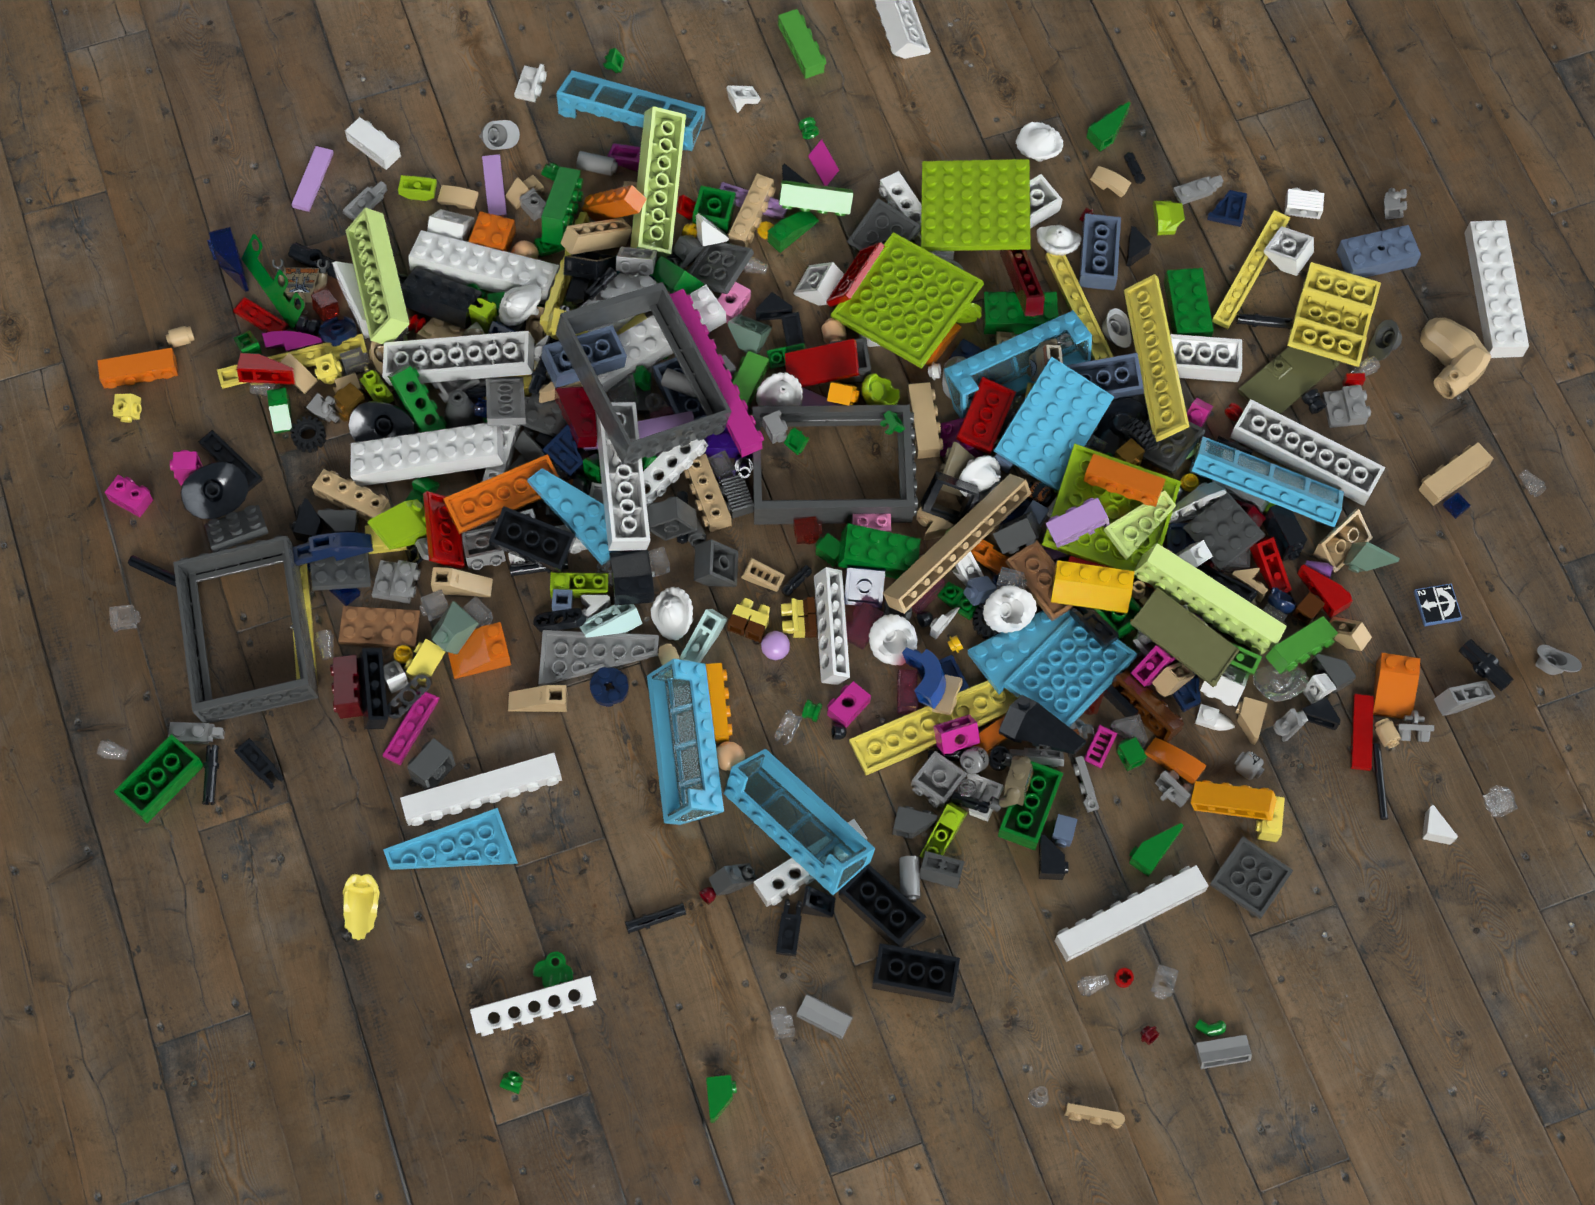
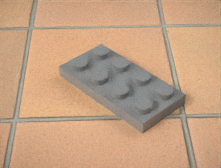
(505, 401)

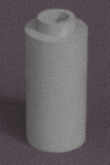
(596, 163)
(678, 382)
(909, 877)

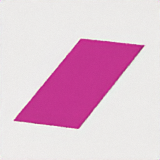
(823, 163)

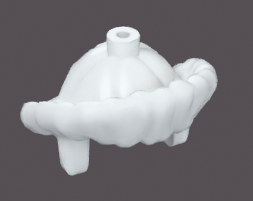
(1039, 141)
(1058, 239)
(519, 304)
(780, 390)
(983, 473)
(1009, 609)
(672, 613)
(890, 637)

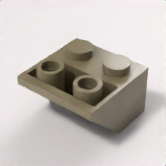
(954, 464)

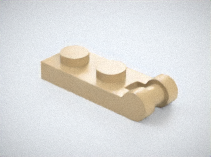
(1095, 1115)

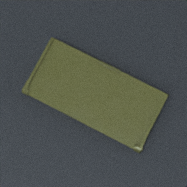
(1287, 379)
(1185, 637)

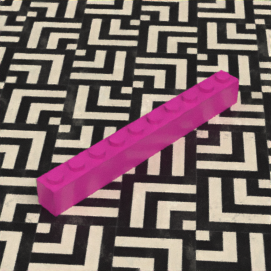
(739, 424)

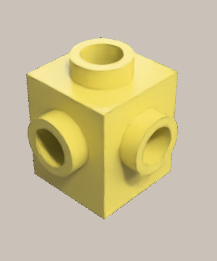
(328, 368)
(127, 407)

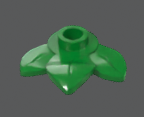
(552, 974)

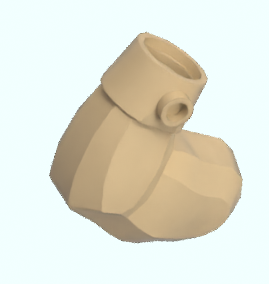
(1458, 351)

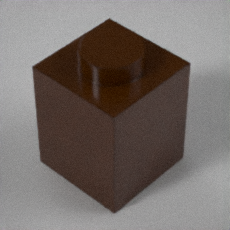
(1308, 608)

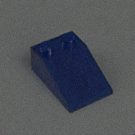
(226, 252)

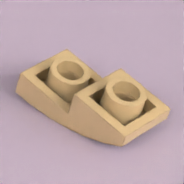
(1107, 178)
(458, 196)
(303, 377)
(949, 698)

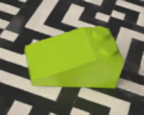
(400, 524)

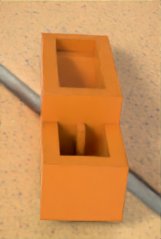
(1175, 759)

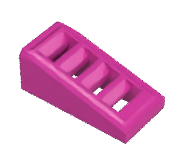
(1107, 732)

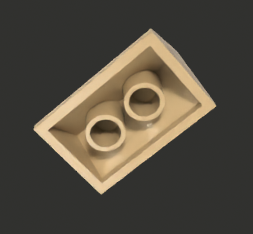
(1337, 543)

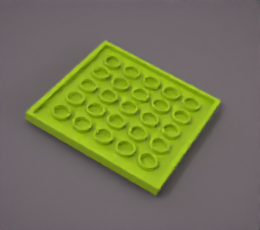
(975, 205)
(908, 300)
(1098, 546)

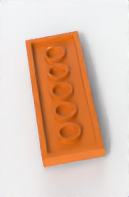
(486, 499)

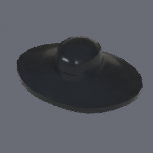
(1115, 418)
(378, 421)
(214, 490)

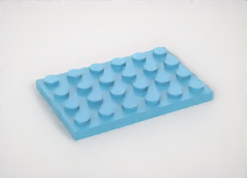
(1054, 416)
(1069, 671)

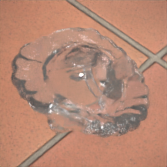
(1280, 686)

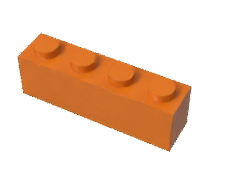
(614, 203)
(137, 368)
(1124, 480)

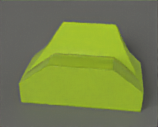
(417, 187)
(1167, 216)

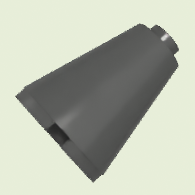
(460, 410)

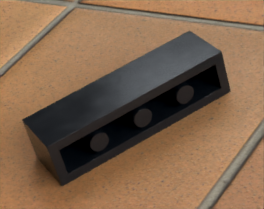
(373, 688)

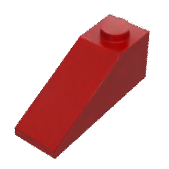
(261, 369)
(1269, 561)
(1331, 593)

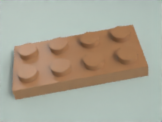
(1039, 574)
(379, 627)

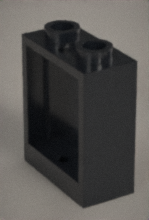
(588, 264)
(933, 490)
(1286, 531)

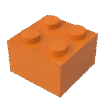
(493, 231)

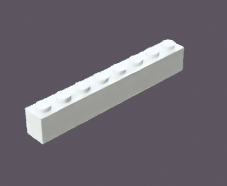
(481, 789)
(1130, 913)

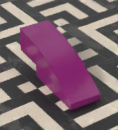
(626, 156)
(289, 339)

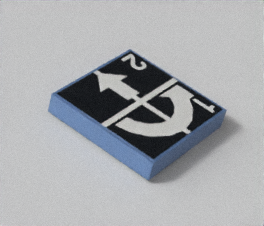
(1437, 604)

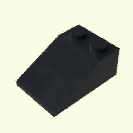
(631, 577)

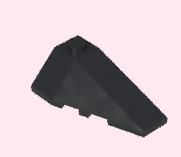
(1035, 724)

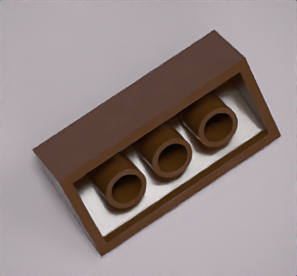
(1153, 712)

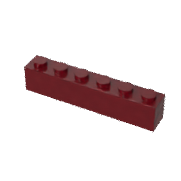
(1024, 281)

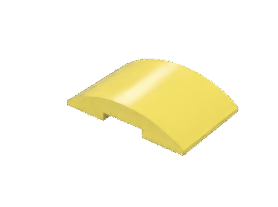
(1334, 314)

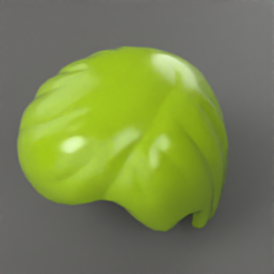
(879, 391)

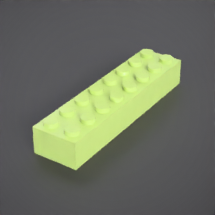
(658, 180)
(377, 277)
(1209, 599)

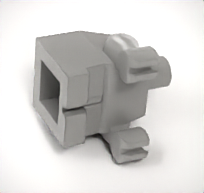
(1392, 205)
(320, 407)

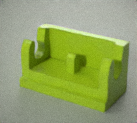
(483, 315)

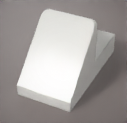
(742, 95)
(967, 569)
(595, 604)
(1318, 687)

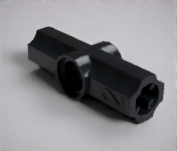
(307, 256)
(1486, 665)

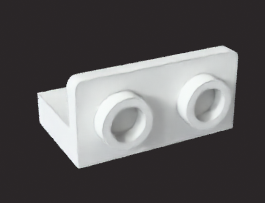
(530, 83)

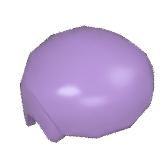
(775, 645)

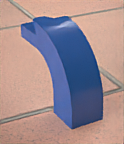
(934, 682)

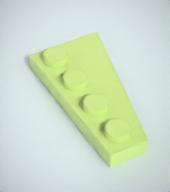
(1138, 524)

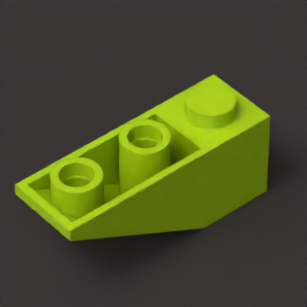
(580, 583)
(945, 829)

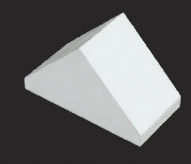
(708, 232)
(394, 676)
(1437, 828)

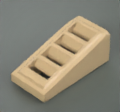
(753, 578)

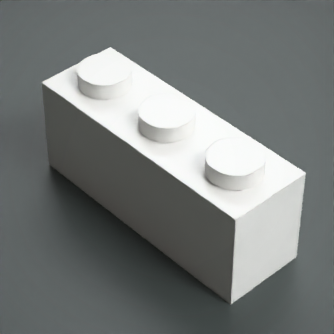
(373, 143)

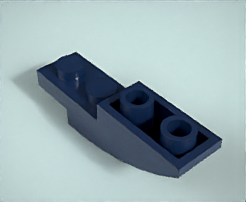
(340, 545)

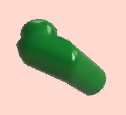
(1213, 1029)

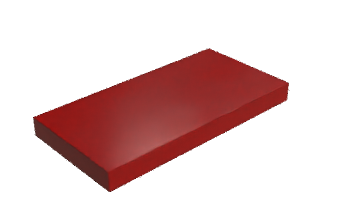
(855, 274)
(823, 363)
(985, 415)
(442, 536)

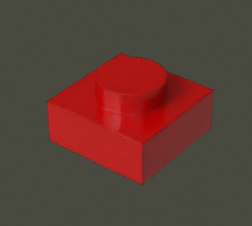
(685, 206)
(1354, 379)

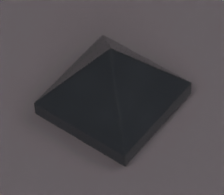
(414, 555)

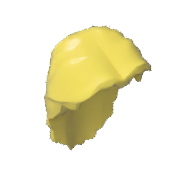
(360, 904)

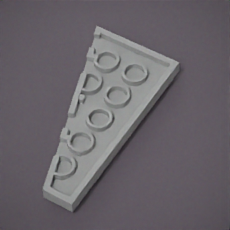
(573, 655)

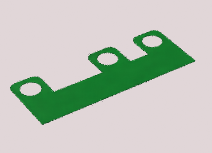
(270, 286)

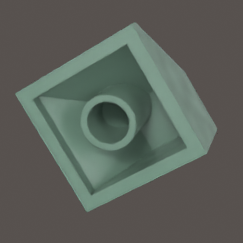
(749, 333)
(1366, 556)
(453, 629)

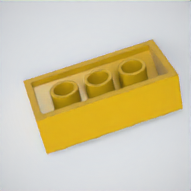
(1092, 586)

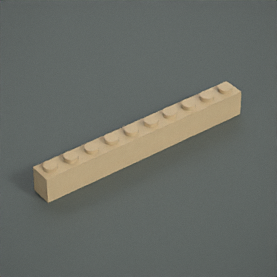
(956, 543)

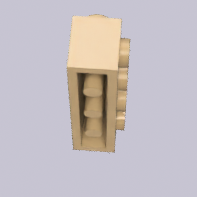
(752, 211)
(596, 236)
(925, 425)
(1455, 474)
(708, 494)
(348, 495)

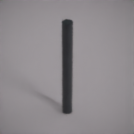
(1380, 781)

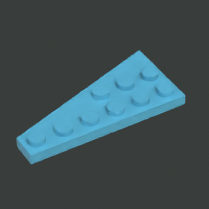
(577, 511)
(1008, 651)
(464, 843)

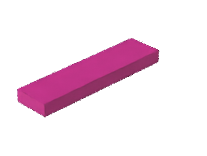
(410, 728)

